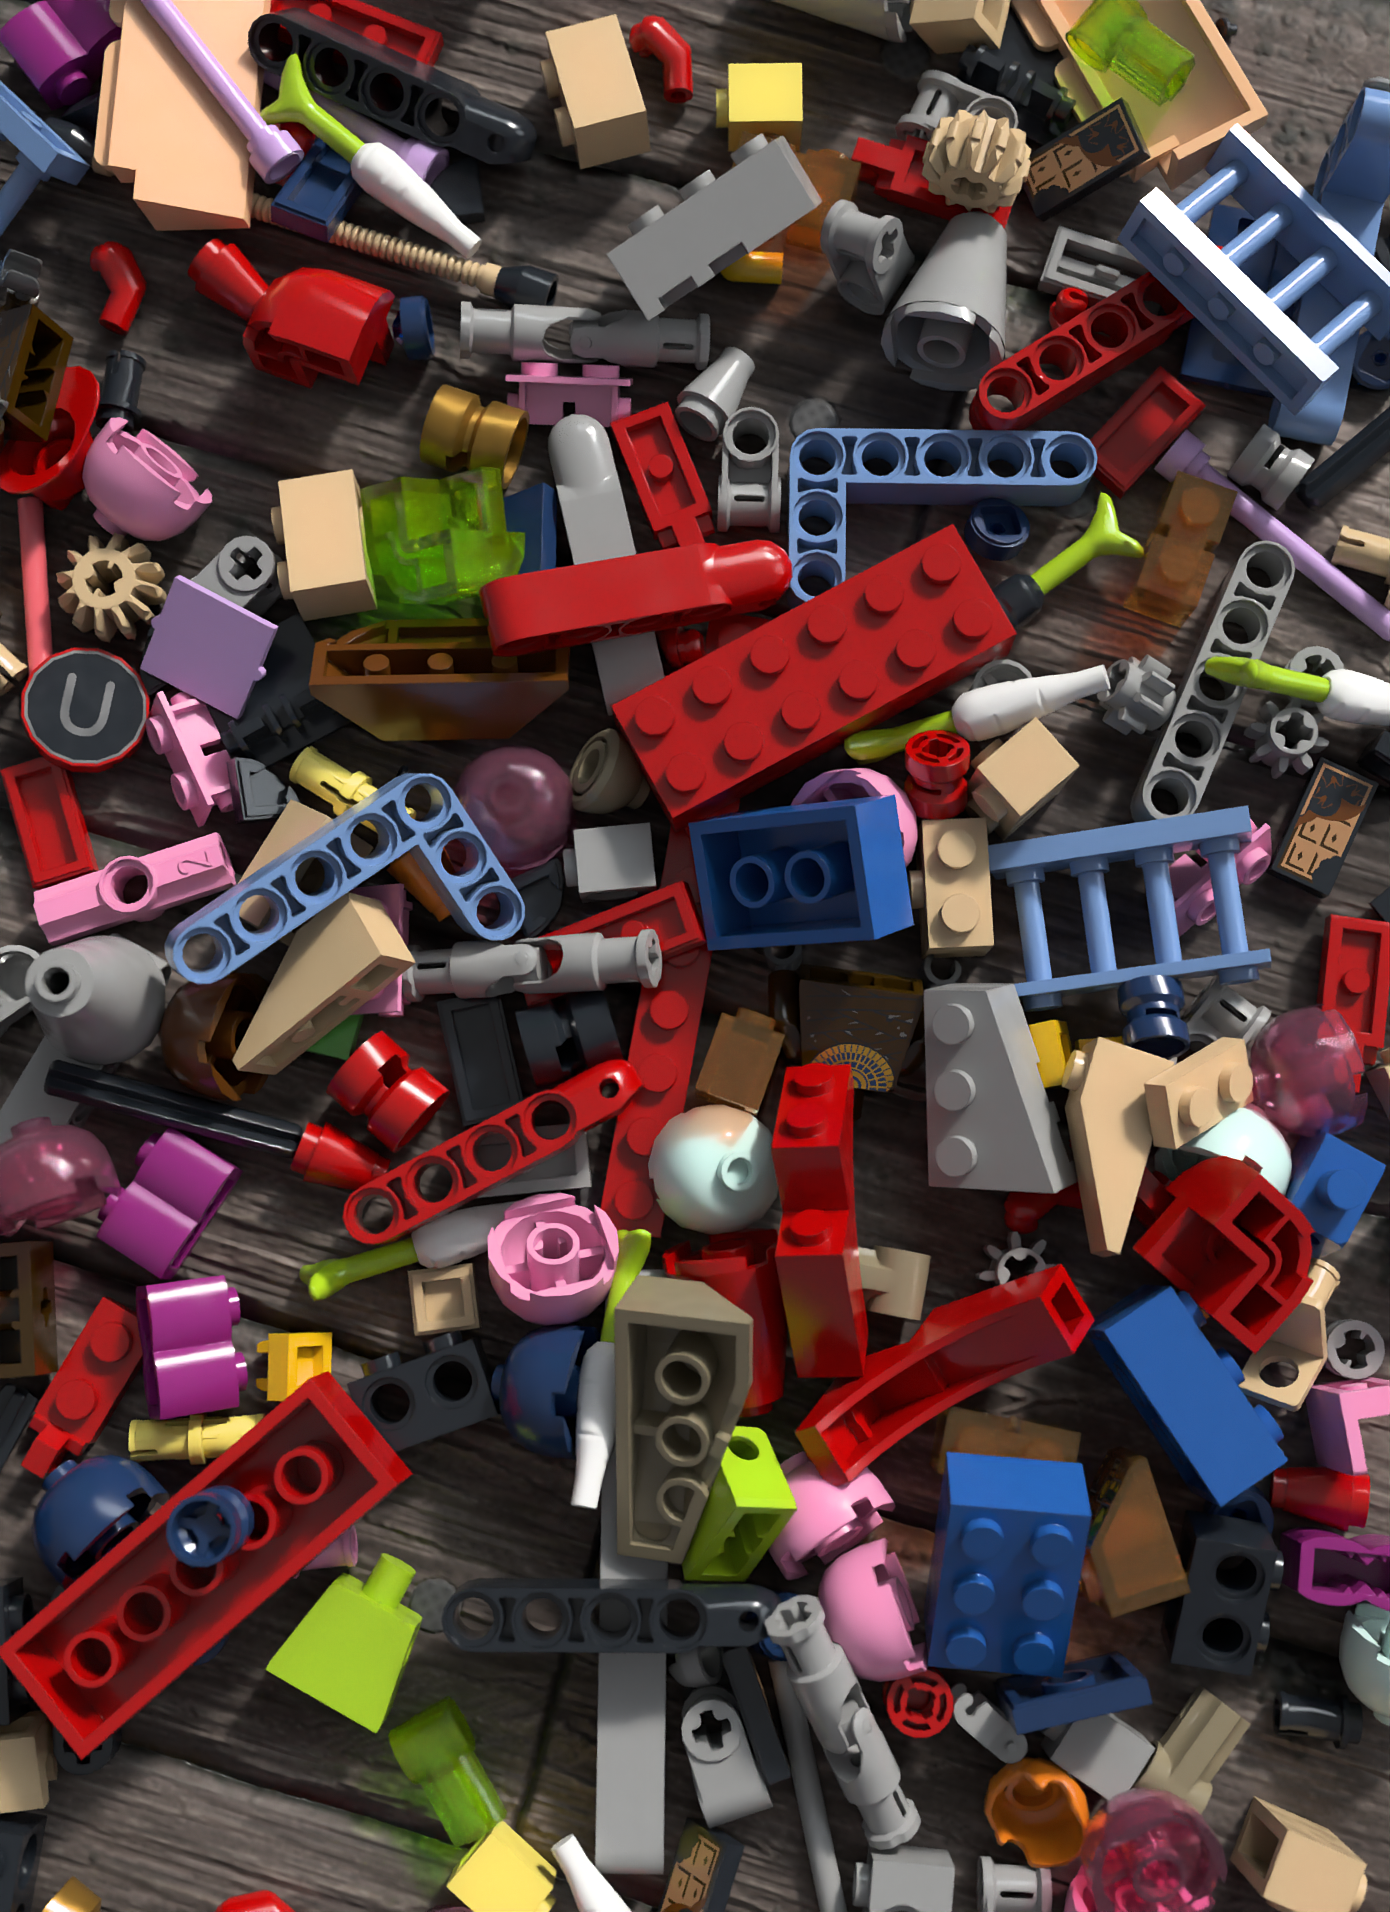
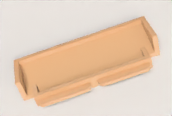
(165, 124)
(1180, 131)

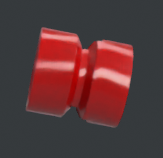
(387, 1091)

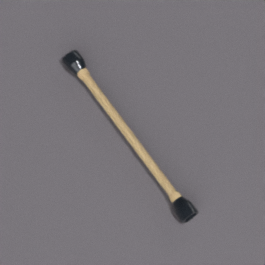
(507, 284)

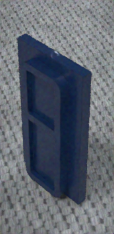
(1204, 356)

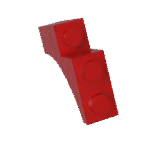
(818, 1222)
(947, 1360)

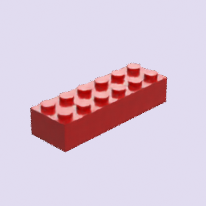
(814, 677)
(150, 1617)

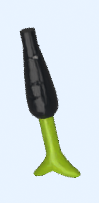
(1023, 594)

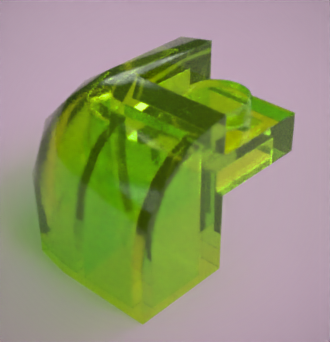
(440, 535)

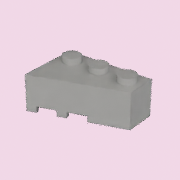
(713, 224)
(986, 1096)

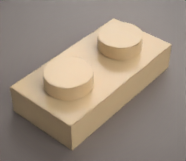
(1198, 1092)

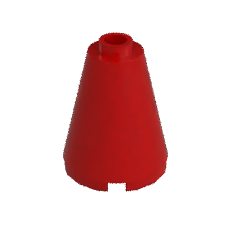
(746, 1274)

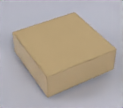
(444, 1299)

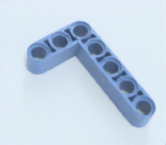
(1353, 190)
(914, 484)
(346, 870)

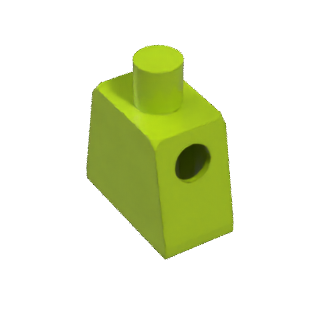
(742, 1513)
(354, 1644)

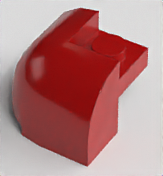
(319, 324)
(1233, 1247)

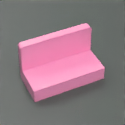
(1334, 1418)

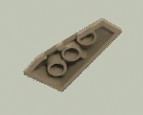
(677, 1402)

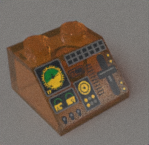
(1129, 1543)

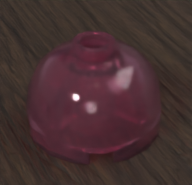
(519, 805)
(1306, 1072)
(52, 1174)
(1151, 1854)

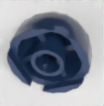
(541, 1388)
(90, 1512)

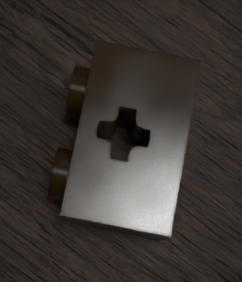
(27, 1310)

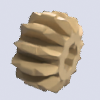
(976, 161)
(89, 587)

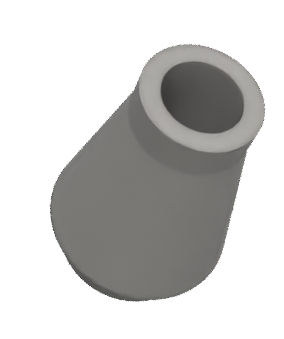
(714, 395)

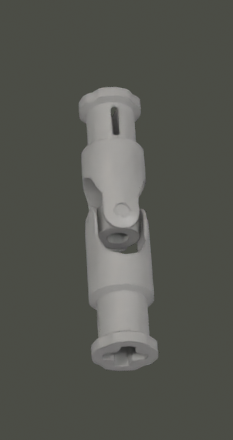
(617, 336)
(496, 969)
(843, 1722)

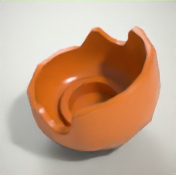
(1038, 1811)

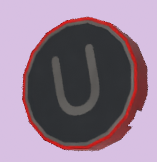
(85, 709)

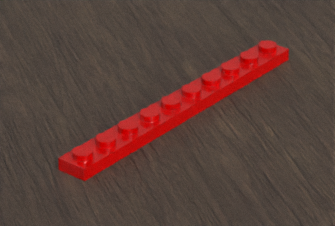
(664, 1029)

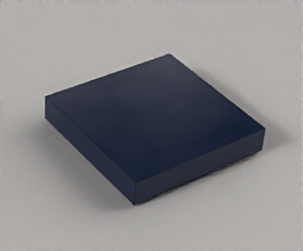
(1085, 1691)

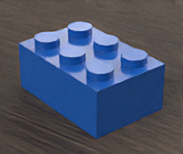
(802, 874)
(1187, 1392)
(1006, 1564)

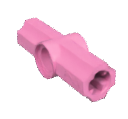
(97, 899)

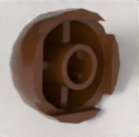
(204, 1031)

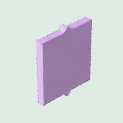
(208, 647)

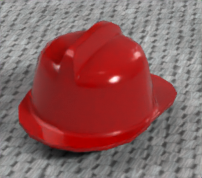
(56, 467)

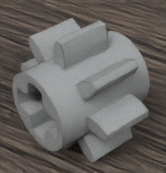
(1138, 695)
(1301, 730)
(998, 1273)

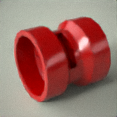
(936, 774)
(914, 1693)

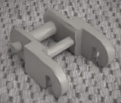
(987, 1724)

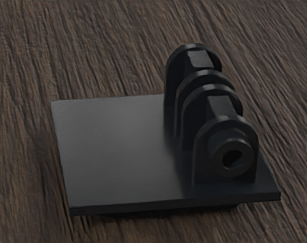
(1022, 78)
(280, 710)

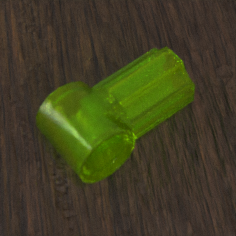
(1123, 40)
(439, 1754)

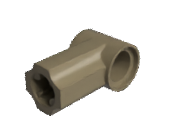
(894, 1281)
(1193, 1749)

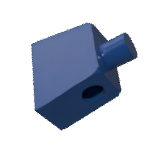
(1331, 1188)

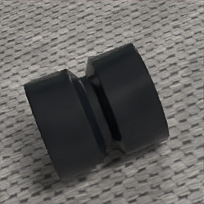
(567, 1036)

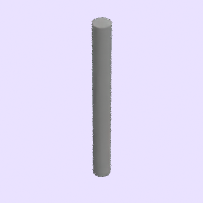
(808, 1792)

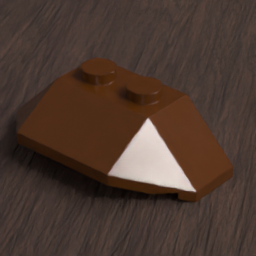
(434, 680)

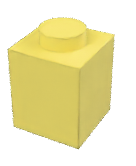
(761, 101)
(503, 1875)

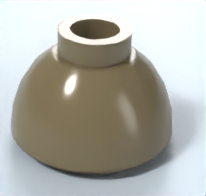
(607, 776)

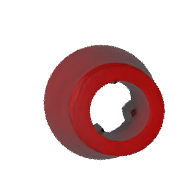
(227, 278)
(336, 1159)
(1321, 1495)

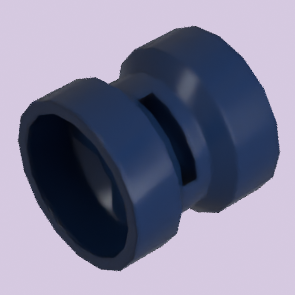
(1153, 1015)
(197, 1531)

